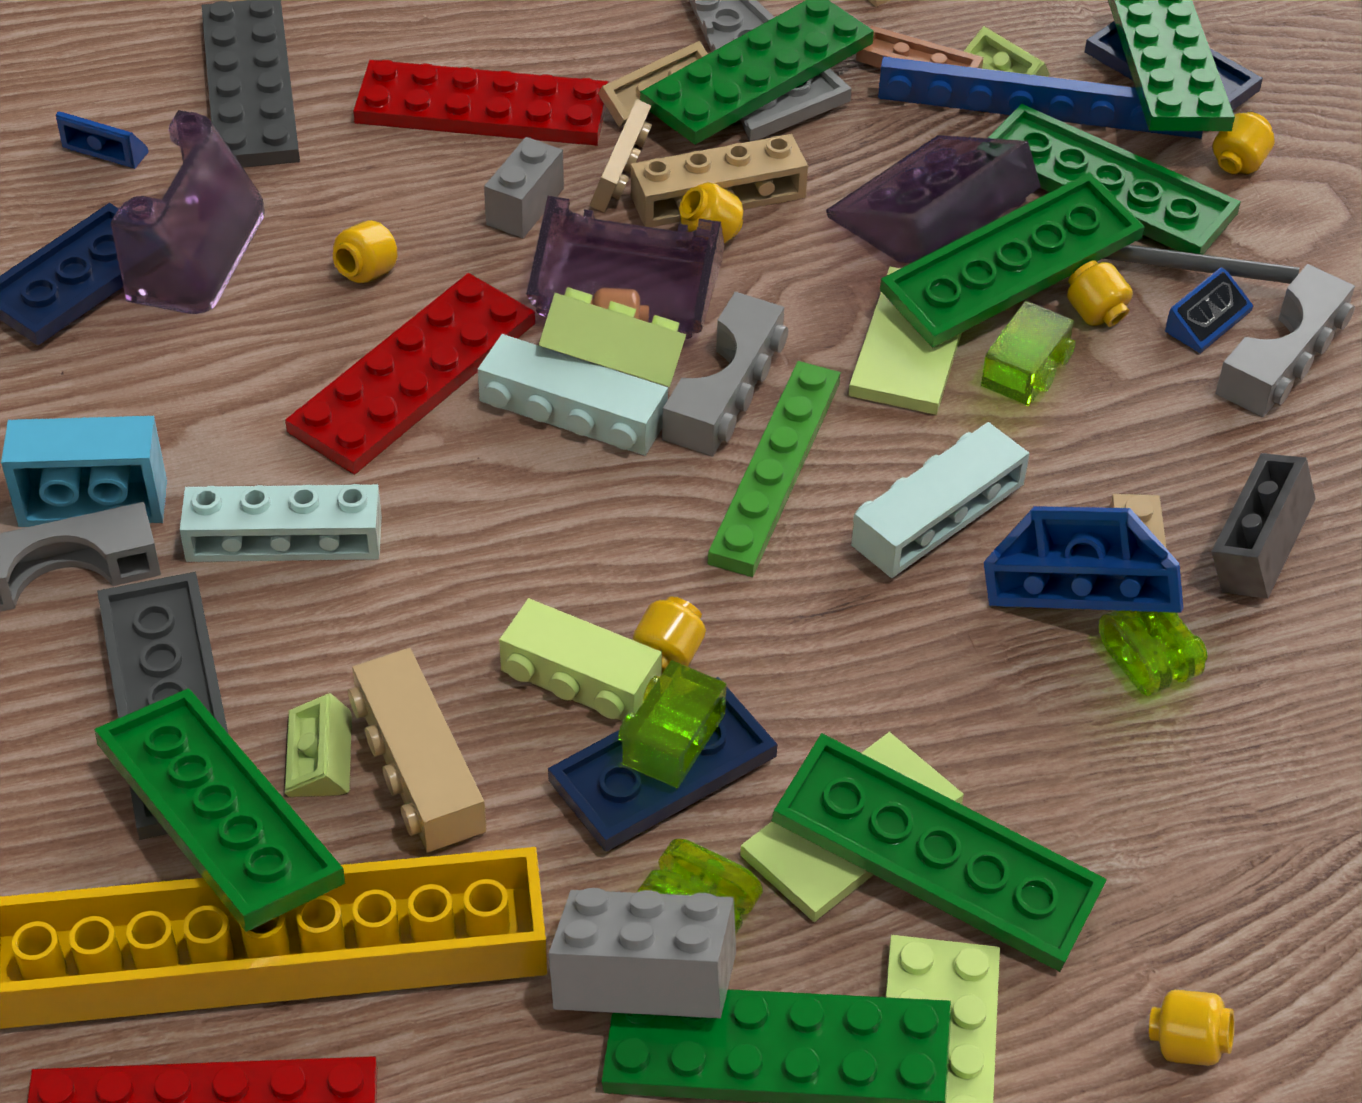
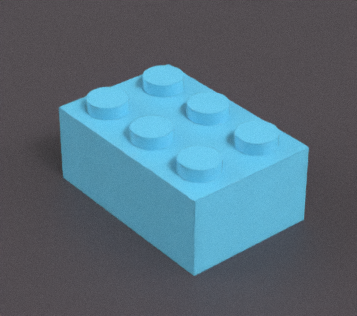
(83, 467)

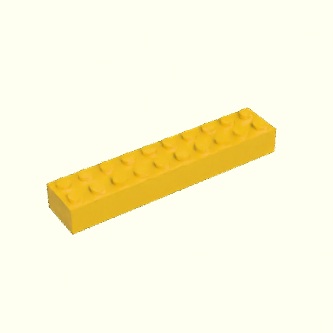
(184, 950)

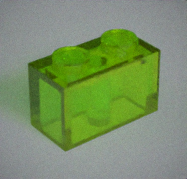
(1028, 353)
(673, 723)

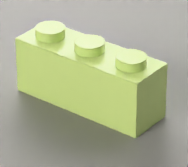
(613, 337)
(578, 660)

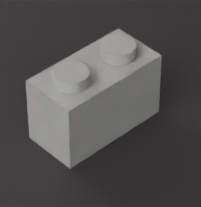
(521, 186)

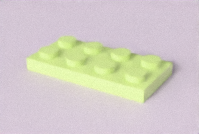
(969, 979)

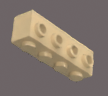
(754, 171)
(418, 750)

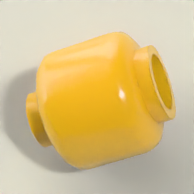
(1244, 145)
(715, 204)
(365, 251)
(1099, 293)
(673, 629)
(1192, 1027)

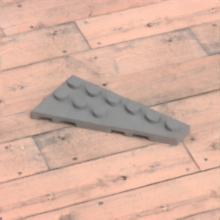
(729, 19)

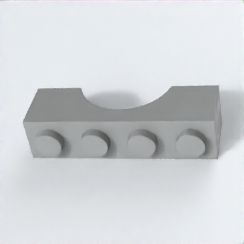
(1264, 369)
(706, 408)
(109, 542)

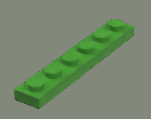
(774, 469)

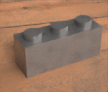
(1264, 525)

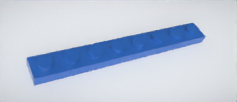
(1005, 91)

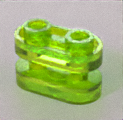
(1152, 648)
(694, 869)

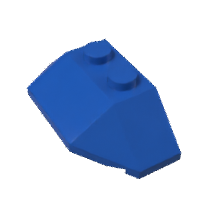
(1083, 562)

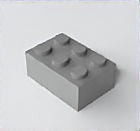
(643, 953)

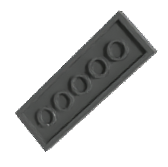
(250, 81)
(155, 650)

